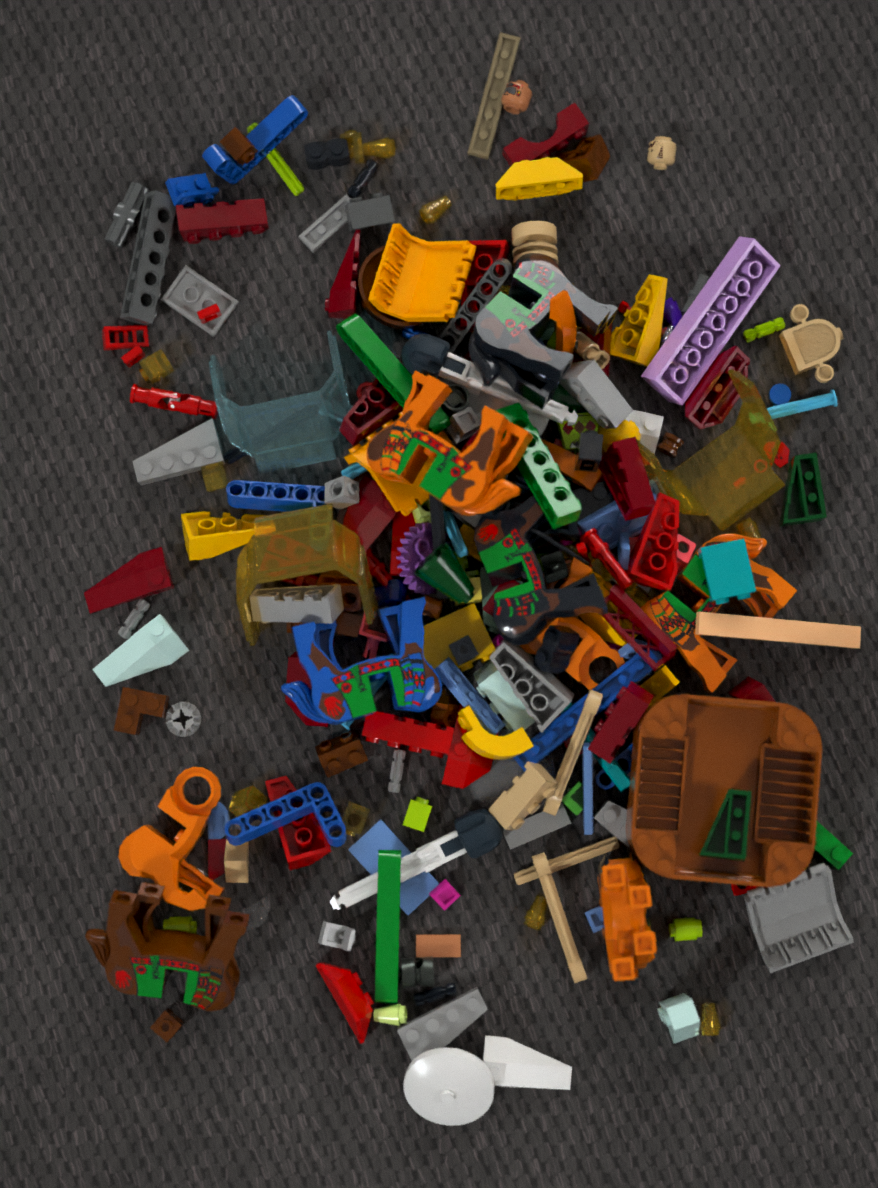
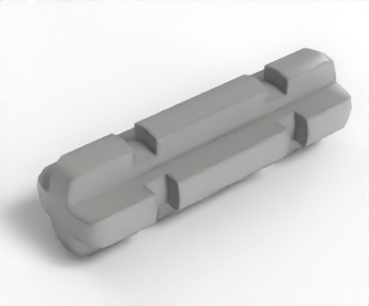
(134, 619)
(396, 770)

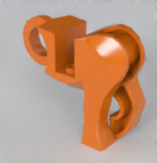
(591, 644)
(156, 857)

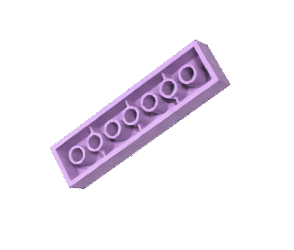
(710, 320)

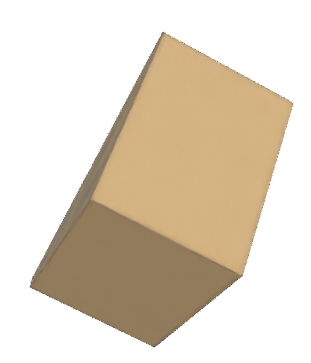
(236, 863)

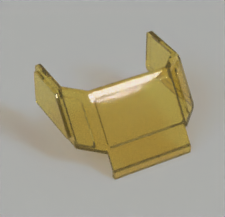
(731, 471)
(297, 546)

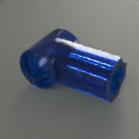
(391, 594)

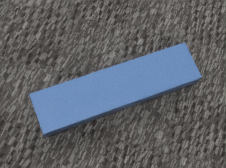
(468, 696)
(587, 763)

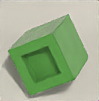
(574, 798)

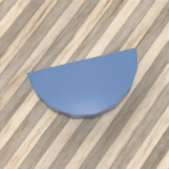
(217, 822)

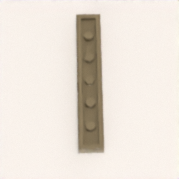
(491, 101)

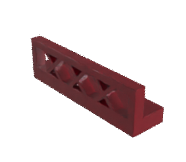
(645, 627)

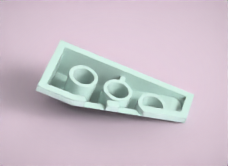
(145, 651)

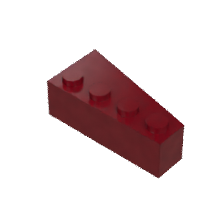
(222, 220)
(369, 413)

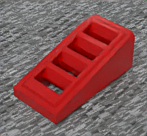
(125, 329)

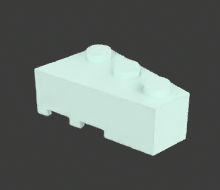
(502, 697)
(680, 1017)

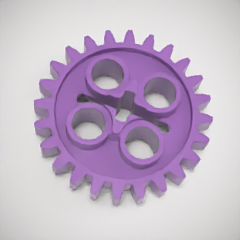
(415, 549)

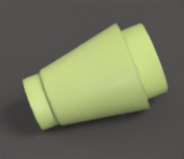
(391, 1014)

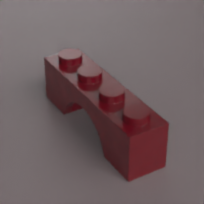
(570, 125)

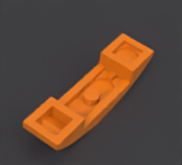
(563, 312)
(566, 463)

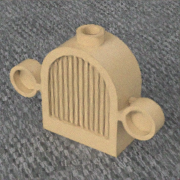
(811, 344)

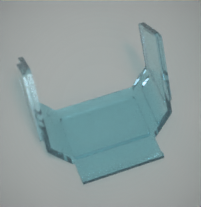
(288, 429)

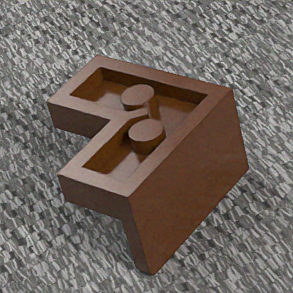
(588, 157)

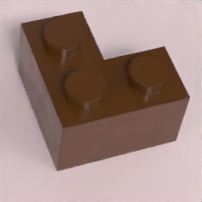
(135, 704)

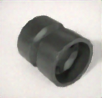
(456, 401)
(417, 972)

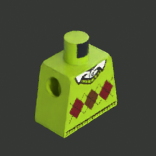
(570, 434)

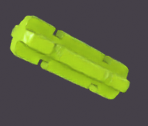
(764, 329)

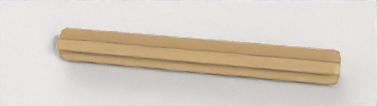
(570, 859)

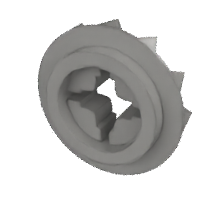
(191, 725)

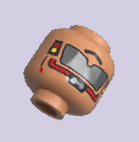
(516, 97)

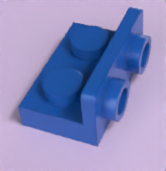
(190, 190)

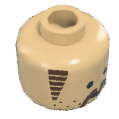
(661, 152)

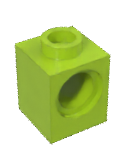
(417, 814)

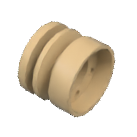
(534, 238)

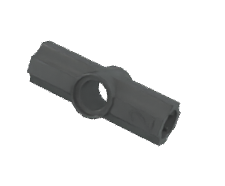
(126, 215)

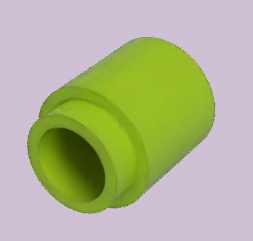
(181, 924)
(685, 929)

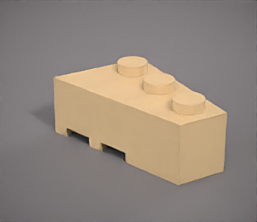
(523, 796)

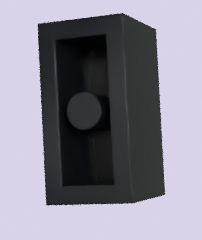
(589, 451)

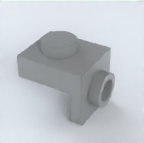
(337, 936)

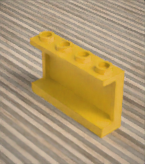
(452, 627)

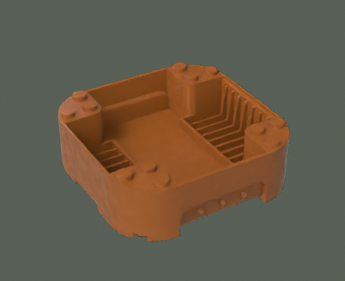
(688, 758)

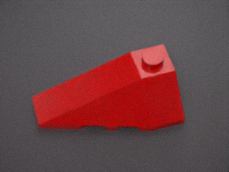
(655, 552)
(302, 838)

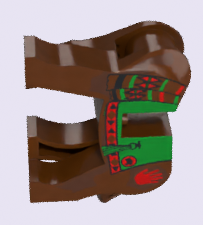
(141, 957)

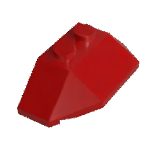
(463, 763)
(349, 997)

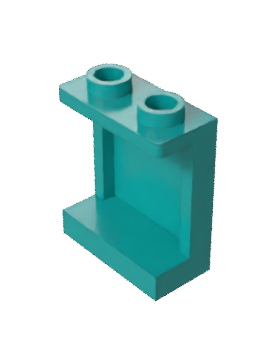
(727, 571)

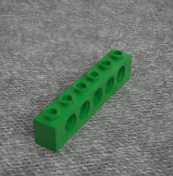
(557, 512)

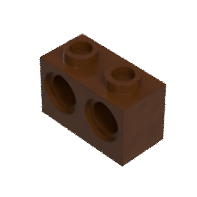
(347, 586)

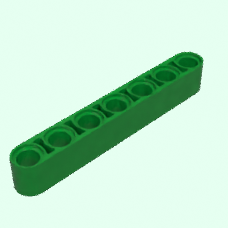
(384, 365)
(387, 926)

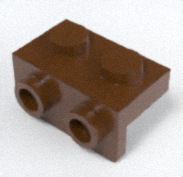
(341, 753)

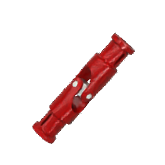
(189, 403)

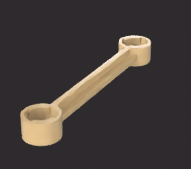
(577, 740)
(559, 918)

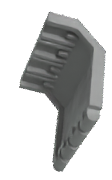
(797, 919)

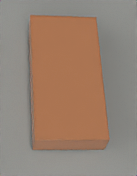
(438, 945)

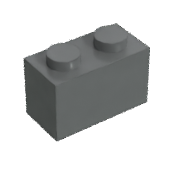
(369, 212)

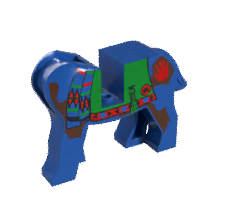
(346, 694)

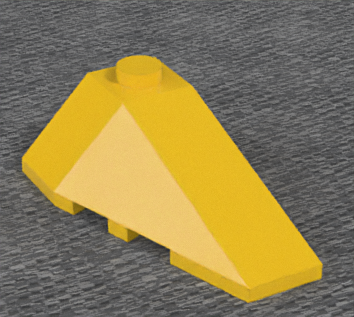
(640, 332)
(212, 536)

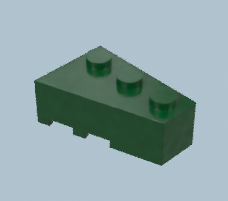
(803, 492)
(730, 829)

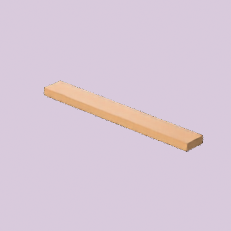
(777, 630)

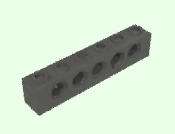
(145, 245)

